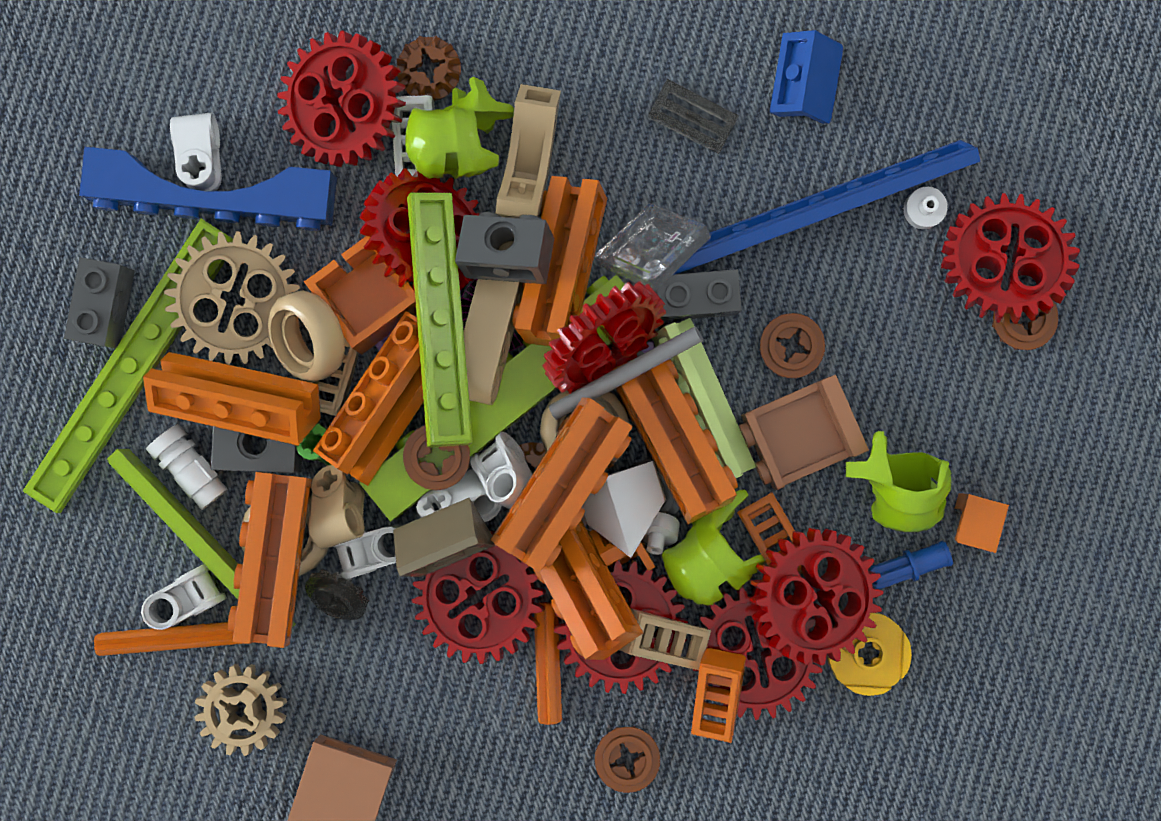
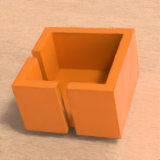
(363, 296)

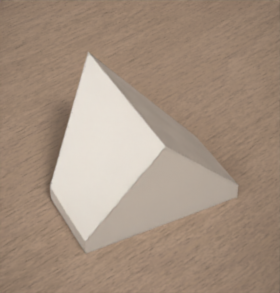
(626, 506)

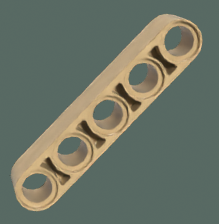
(489, 334)

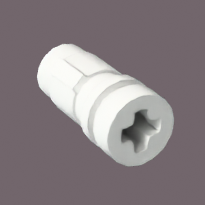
(187, 466)

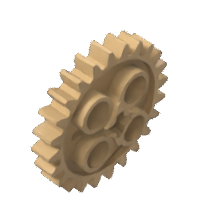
(196, 284)

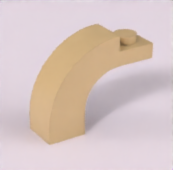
(529, 152)

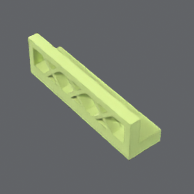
(714, 412)

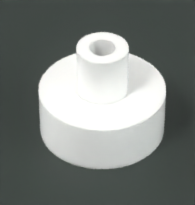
(917, 211)
(661, 533)

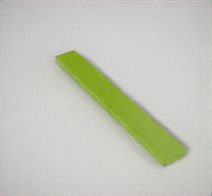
(115, 387)

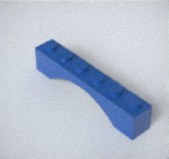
(293, 195)

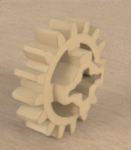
(226, 701)

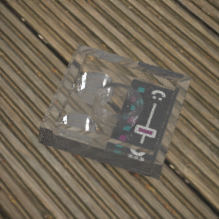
(653, 246)

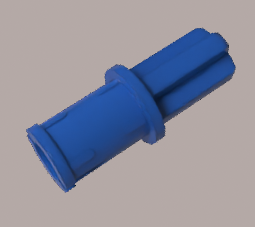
(912, 565)

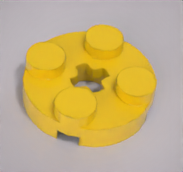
(884, 670)

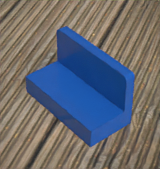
(806, 76)

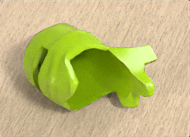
(449, 138)
(903, 486)
(707, 560)

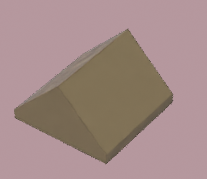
(440, 539)

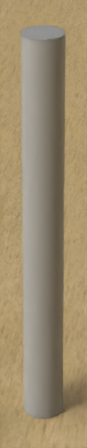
(627, 371)

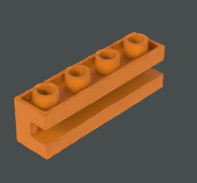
(575, 222)
(233, 398)
(377, 406)
(677, 442)
(562, 484)
(271, 559)
(588, 598)

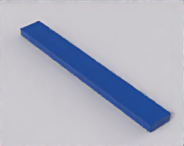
(834, 201)

